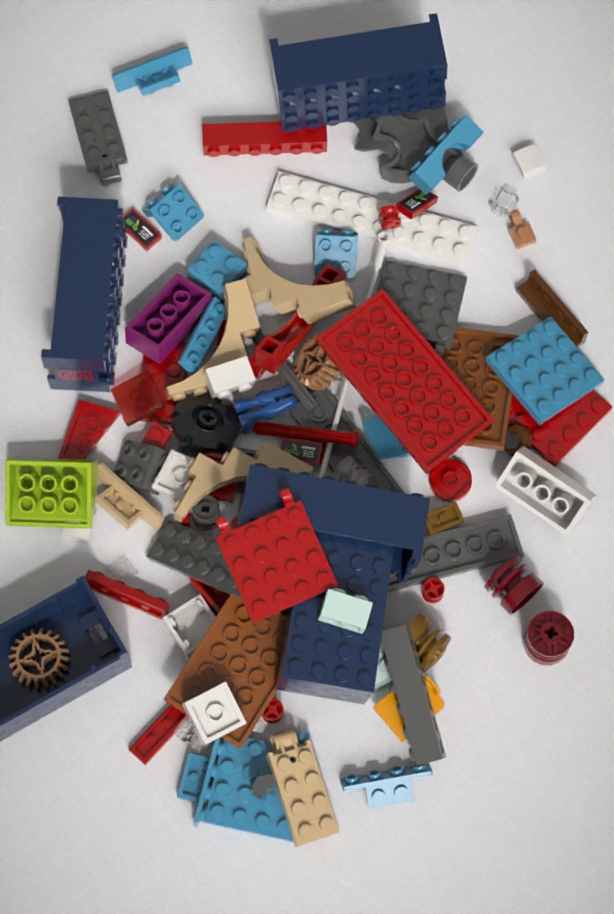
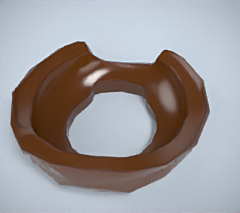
(524, 437)

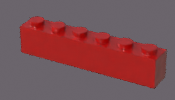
(261, 138)

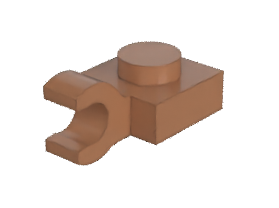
(521, 233)

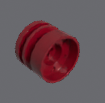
(512, 583)
(539, 646)

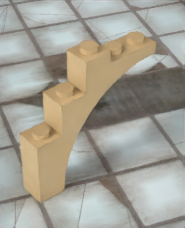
(311, 302)
(240, 321)
(210, 475)

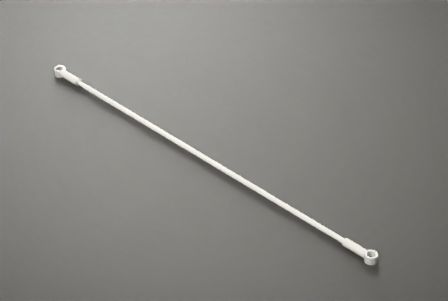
(377, 265)

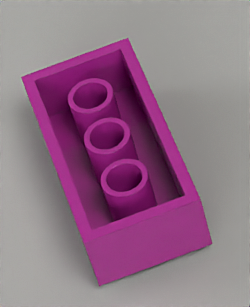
(167, 318)

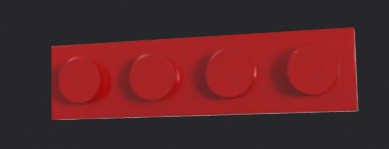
(132, 597)

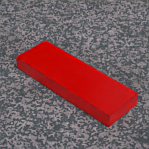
(157, 735)

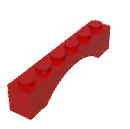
(280, 344)

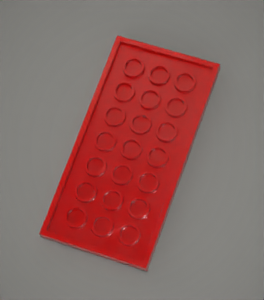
(404, 381)

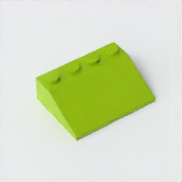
(50, 492)

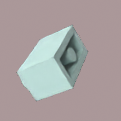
(345, 610)

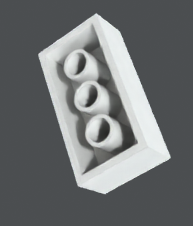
(545, 490)

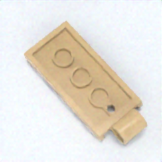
(300, 788)

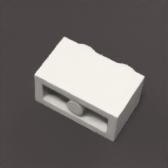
(229, 378)

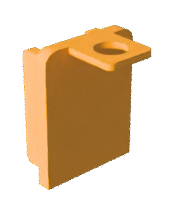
(388, 711)

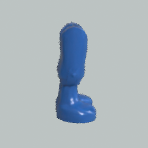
(271, 406)

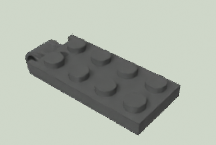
(99, 136)

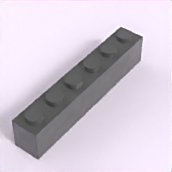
(412, 695)

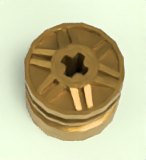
(427, 644)

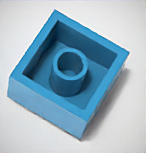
(216, 268)

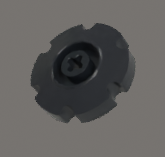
(205, 424)

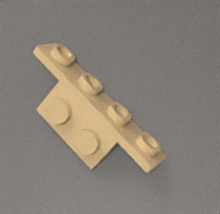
(125, 503)

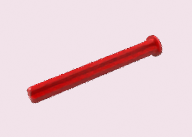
(307, 433)

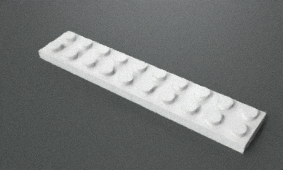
(349, 210)

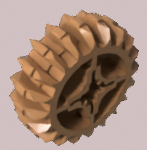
(314, 366)
(31, 659)

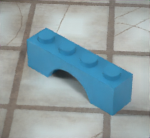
(429, 172)

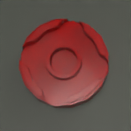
(450, 480)

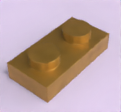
(443, 518)

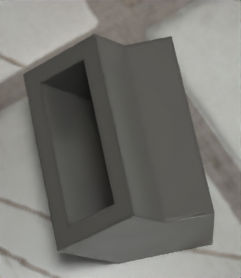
(263, 786)

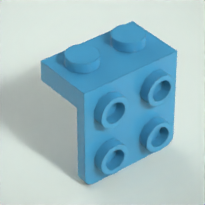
(174, 211)
(336, 250)
(382, 440)

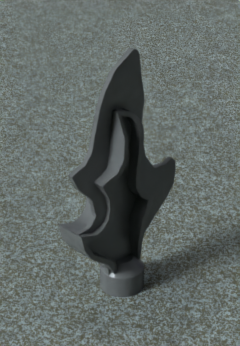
(407, 139)

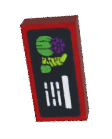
(416, 203)
(141, 230)
(306, 451)

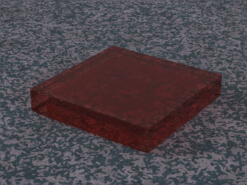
(138, 398)

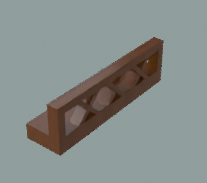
(546, 303)

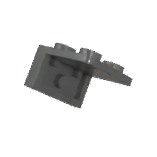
(140, 464)

